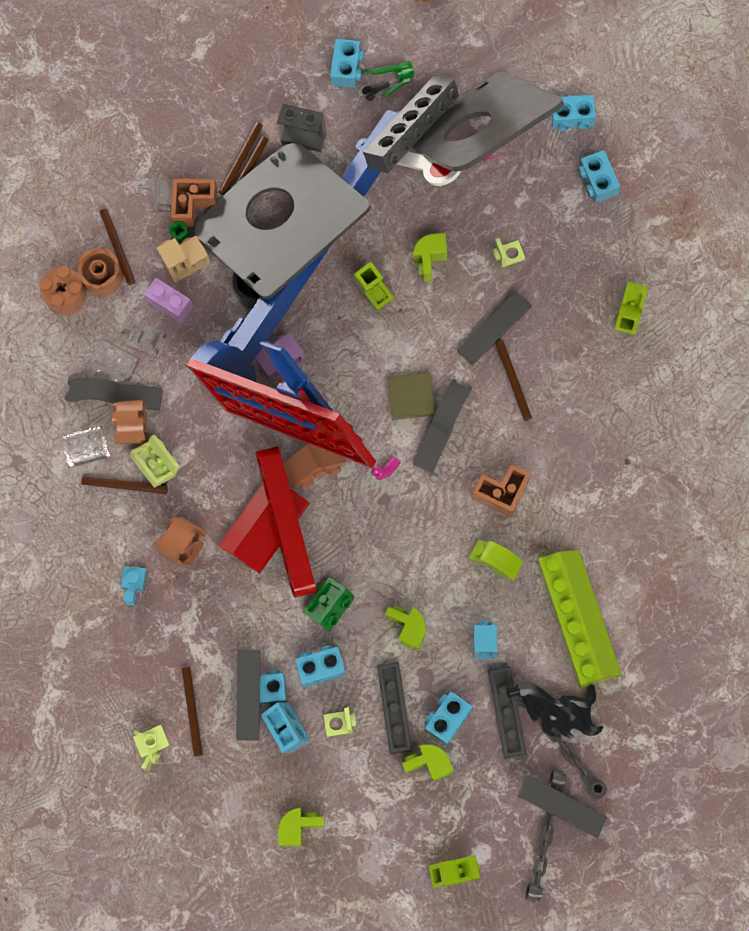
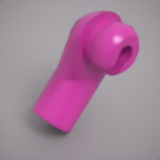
(387, 470)

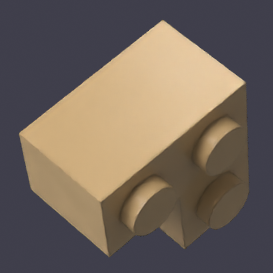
(183, 258)

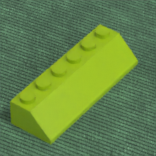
(578, 617)

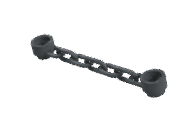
(592, 793)
(533, 891)

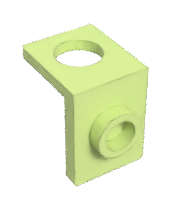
(500, 252)
(347, 718)
(151, 741)
(152, 758)

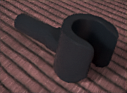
(371, 97)

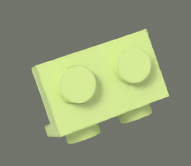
(155, 461)

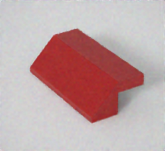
(254, 535)

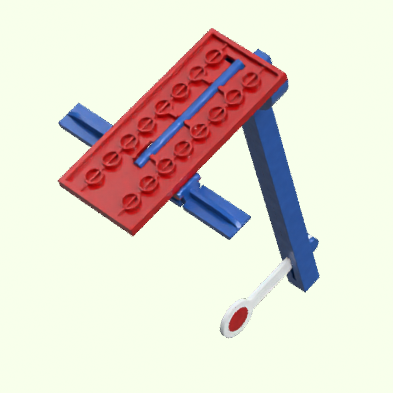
(296, 404)

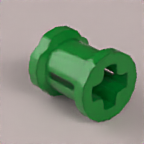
(176, 228)

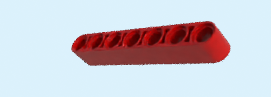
(285, 521)

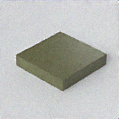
(411, 396)

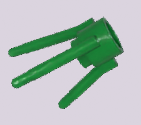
(402, 71)

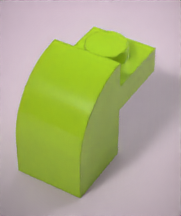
(429, 249)
(370, 284)
(631, 308)
(496, 558)
(414, 626)
(435, 759)
(292, 824)
(454, 871)

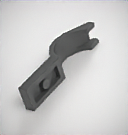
(113, 392)
(441, 426)

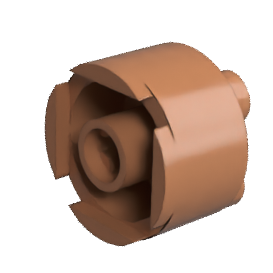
(55, 282)
(100, 283)
(130, 422)
(181, 541)

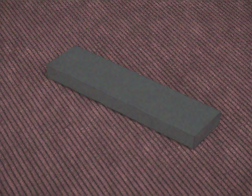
(494, 328)
(248, 695)
(394, 708)
(507, 713)
(562, 806)

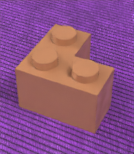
(189, 195)
(311, 464)
(505, 495)

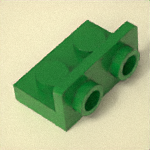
(329, 604)

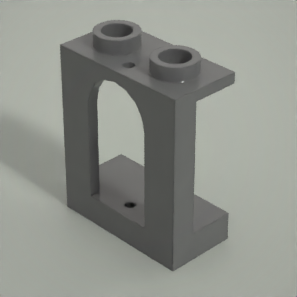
(302, 129)

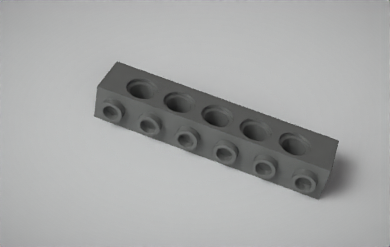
(411, 124)

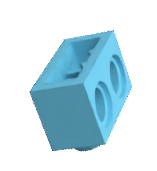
(346, 63)
(572, 107)
(604, 175)
(485, 640)
(322, 672)
(267, 697)
(453, 721)
(285, 727)

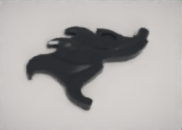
(561, 713)

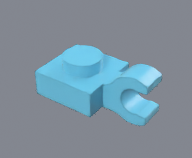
(133, 581)

